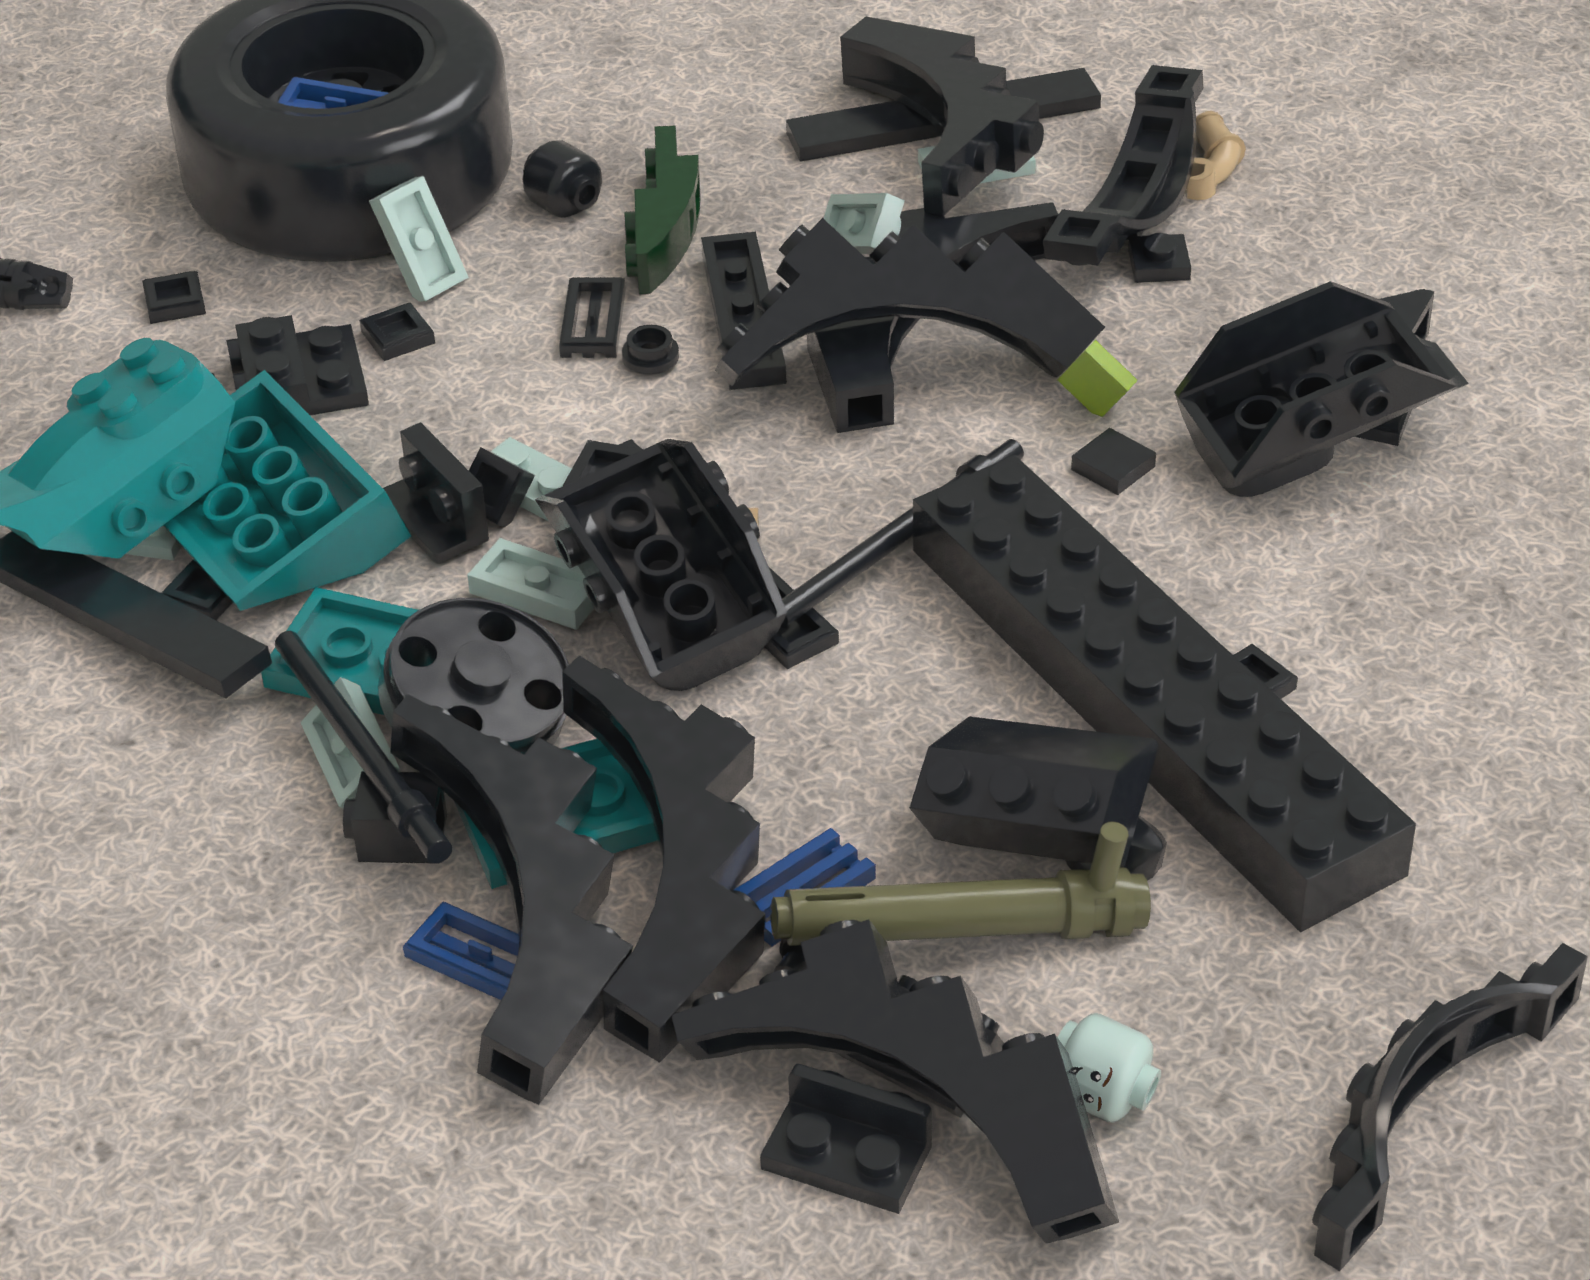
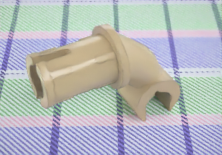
(1221, 155)

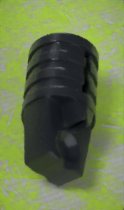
(33, 286)

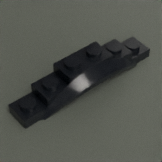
(1146, 176)
(1413, 1060)

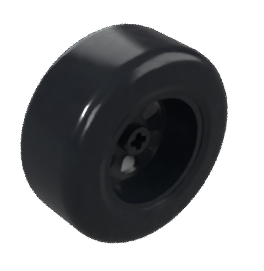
(304, 176)

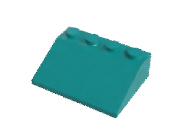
(285, 505)

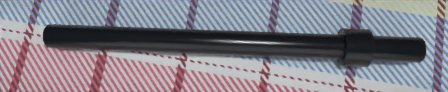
(877, 545)
(407, 807)

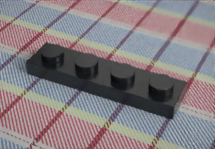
(736, 288)

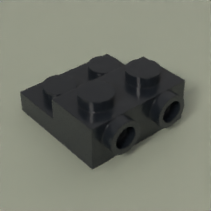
(312, 366)

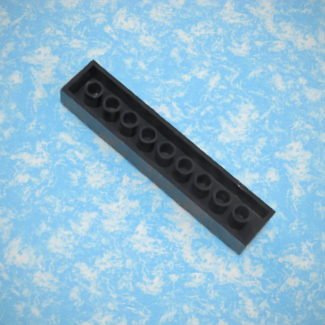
(1140, 666)

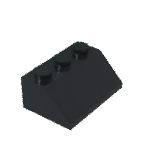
(1032, 787)

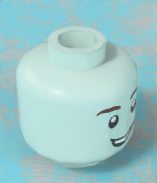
(1110, 1065)

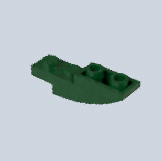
(664, 212)

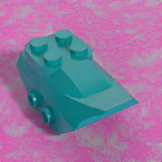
(124, 457)

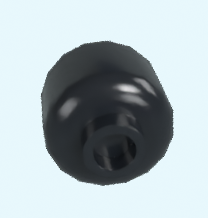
(560, 176)

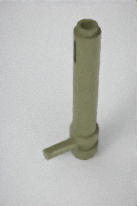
(1066, 904)

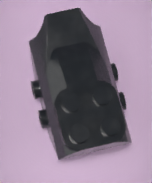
(1302, 378)
(670, 562)

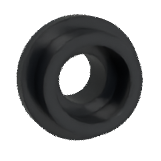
(650, 350)

